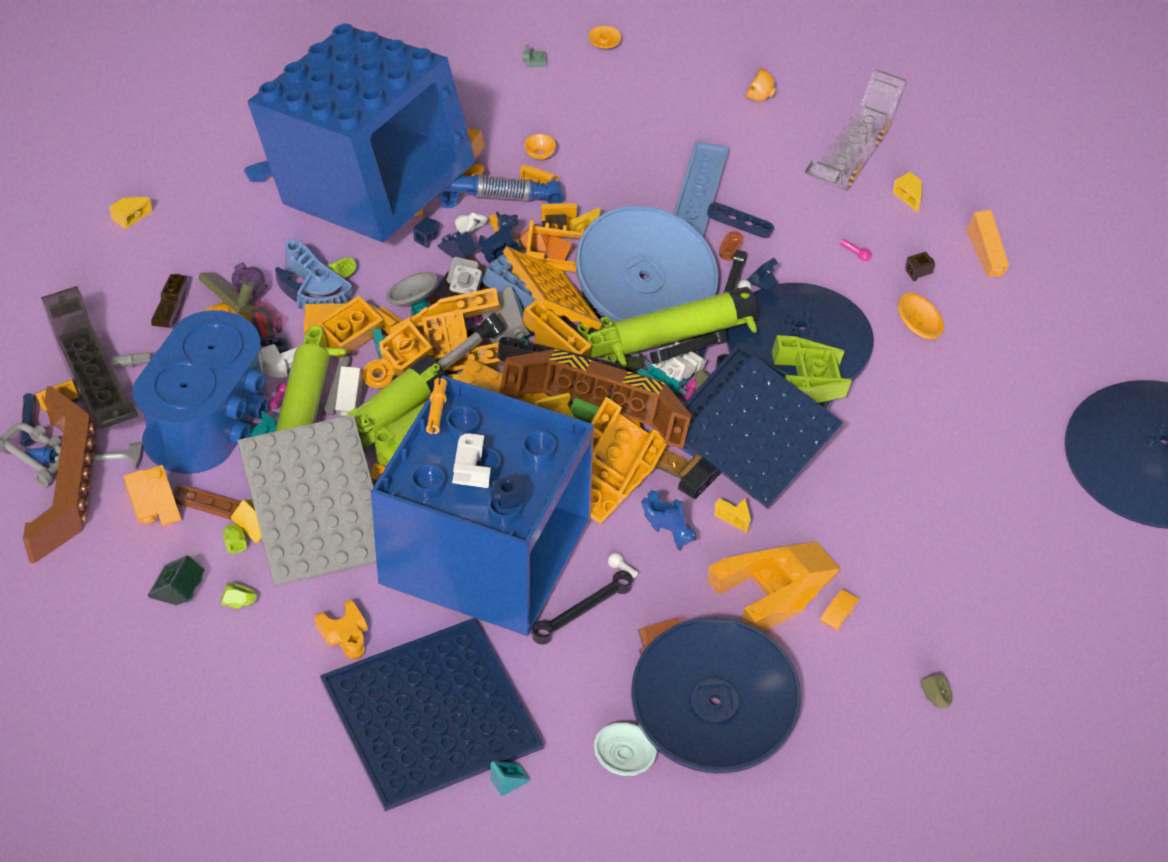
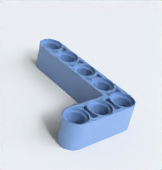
(499, 275)

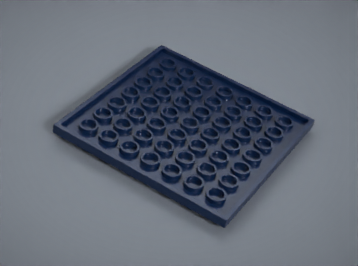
(430, 713)

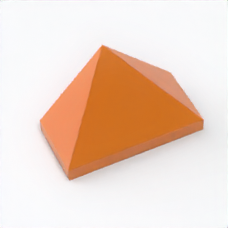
(538, 241)
(557, 248)

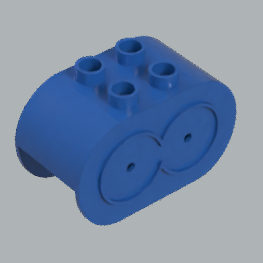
(201, 391)

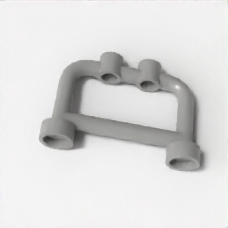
(44, 474)

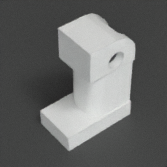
(465, 467)

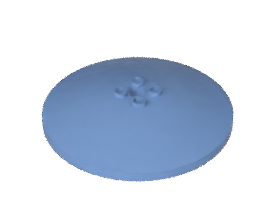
(648, 243)

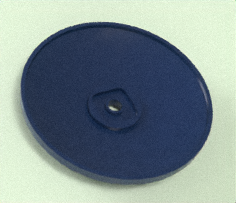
(823, 313)
(724, 662)

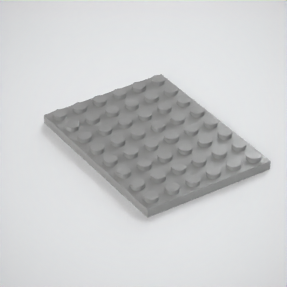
(311, 499)

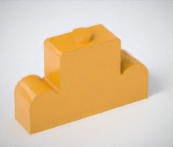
(553, 331)

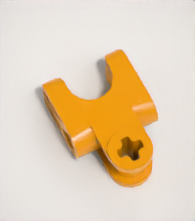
(344, 631)

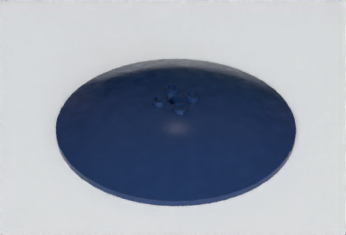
(1119, 452)

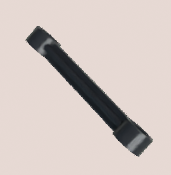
(738, 264)
(688, 346)
(582, 607)

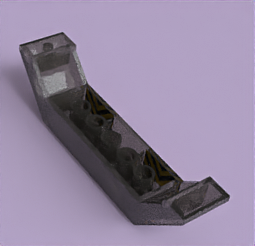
(86, 359)

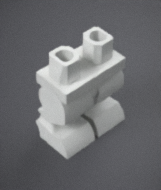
(681, 366)

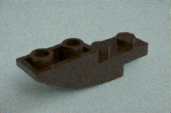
(171, 301)

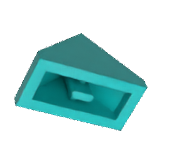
(507, 776)

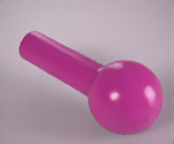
(863, 254)
(691, 388)
(279, 396)

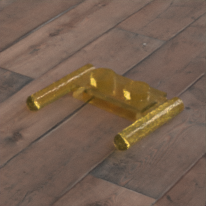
(675, 464)

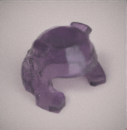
(249, 274)

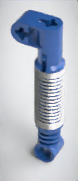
(503, 188)

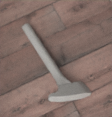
(133, 455)

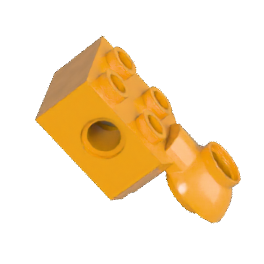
(398, 353)

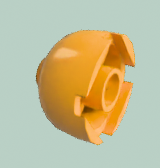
(761, 86)

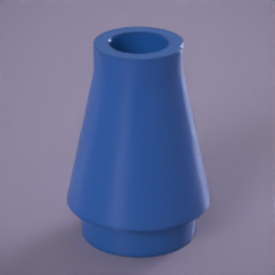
(43, 455)

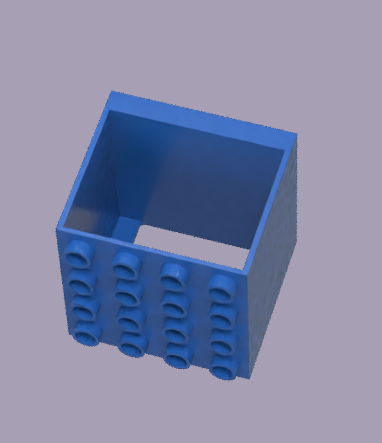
(363, 131)
(452, 538)

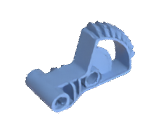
(317, 277)

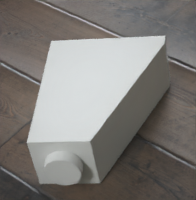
(349, 390)

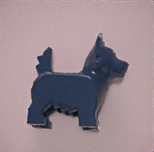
(505, 236)

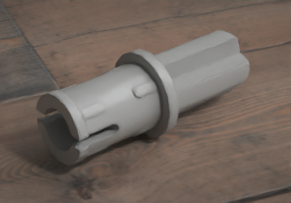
(131, 359)

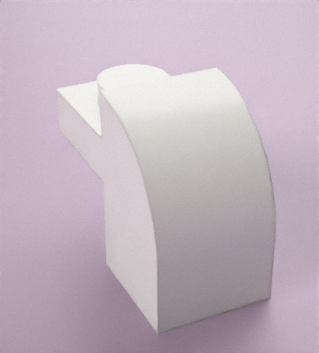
(276, 363)

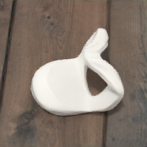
(467, 222)

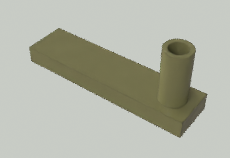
(225, 292)

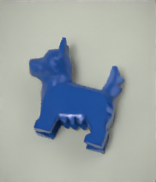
(668, 517)

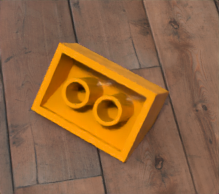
(350, 325)

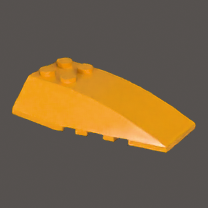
(626, 455)

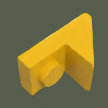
(584, 220)
(736, 516)

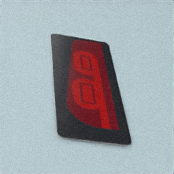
(262, 322)

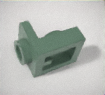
(534, 58)

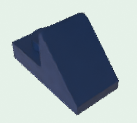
(763, 275)

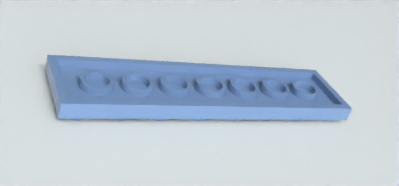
(701, 184)

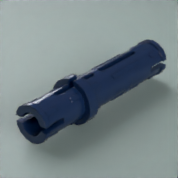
(27, 417)

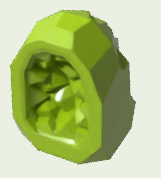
(343, 267)
(234, 539)
(237, 595)

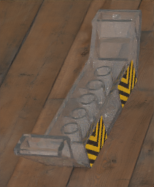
(861, 133)

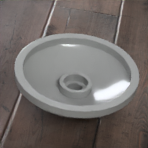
(412, 289)

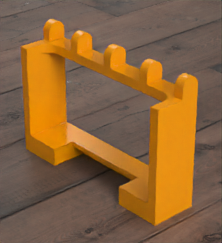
(566, 266)

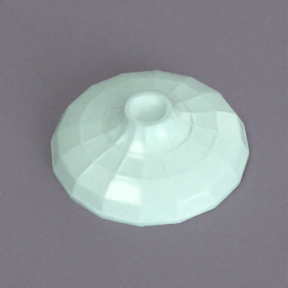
(624, 749)

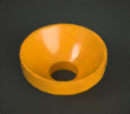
(542, 143)

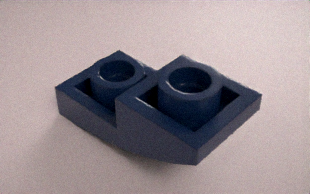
(286, 284)

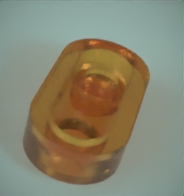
(732, 242)

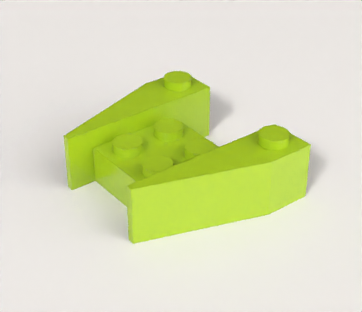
(815, 365)

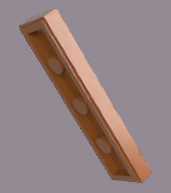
(205, 501)

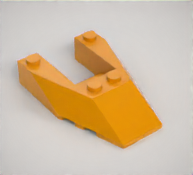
(445, 326)
(786, 575)

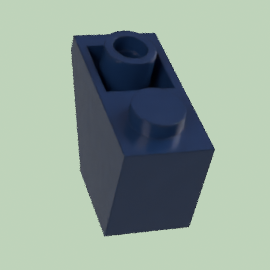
(458, 245)

